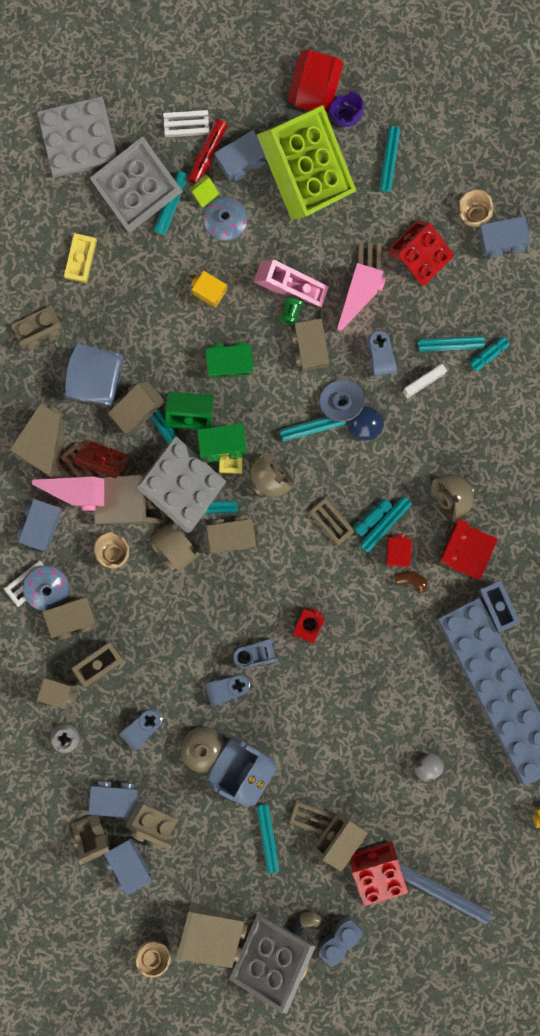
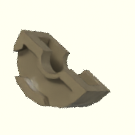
(174, 547)
(89, 839)

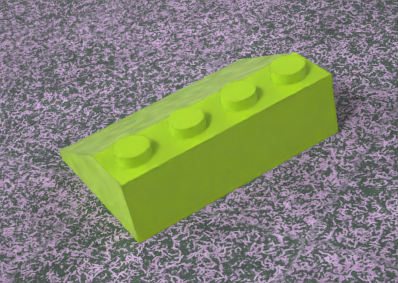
(306, 163)

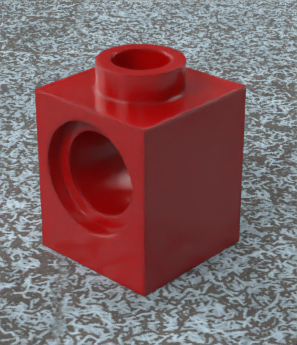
(398, 551)
(300, 631)

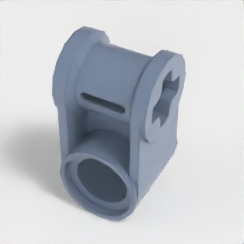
(381, 359)
(257, 654)
(223, 689)
(139, 731)

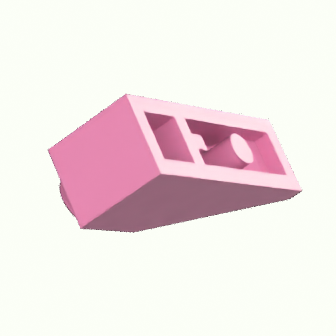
(290, 283)
(362, 289)
(78, 491)

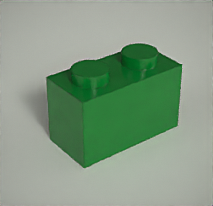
(229, 360)
(189, 410)
(222, 442)

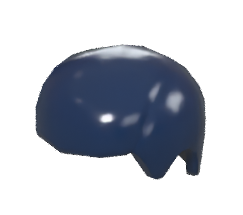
(367, 424)

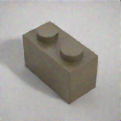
(311, 345)
(136, 406)
(231, 535)
(70, 618)
(98, 664)
(57, 692)
(339, 841)

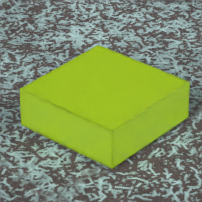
(204, 191)

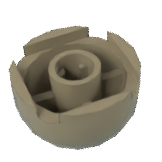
(269, 477)
(454, 496)
(201, 748)

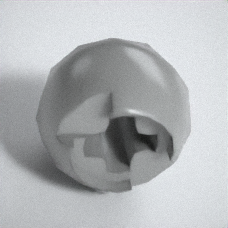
(72, 733)
(429, 767)

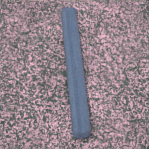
(445, 895)

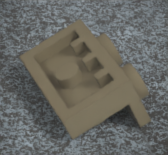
(38, 328)
(151, 825)

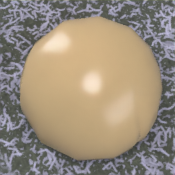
(476, 201)
(111, 558)
(148, 962)

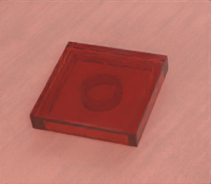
(102, 459)

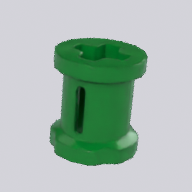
(291, 310)

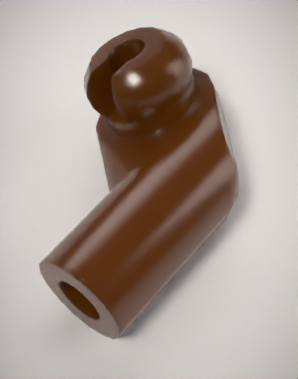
(415, 579)

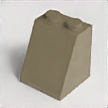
(42, 440)
(126, 504)
(211, 937)

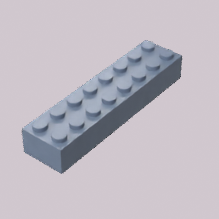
(496, 685)

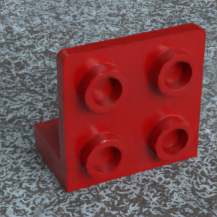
(421, 251)
(468, 550)
(378, 874)

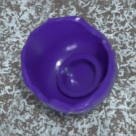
(352, 104)

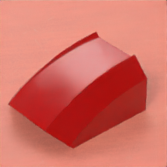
(315, 80)

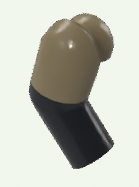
(305, 920)

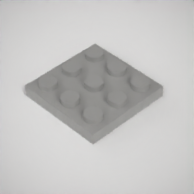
(77, 136)
(136, 184)
(181, 484)
(272, 963)

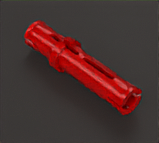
(218, 129)

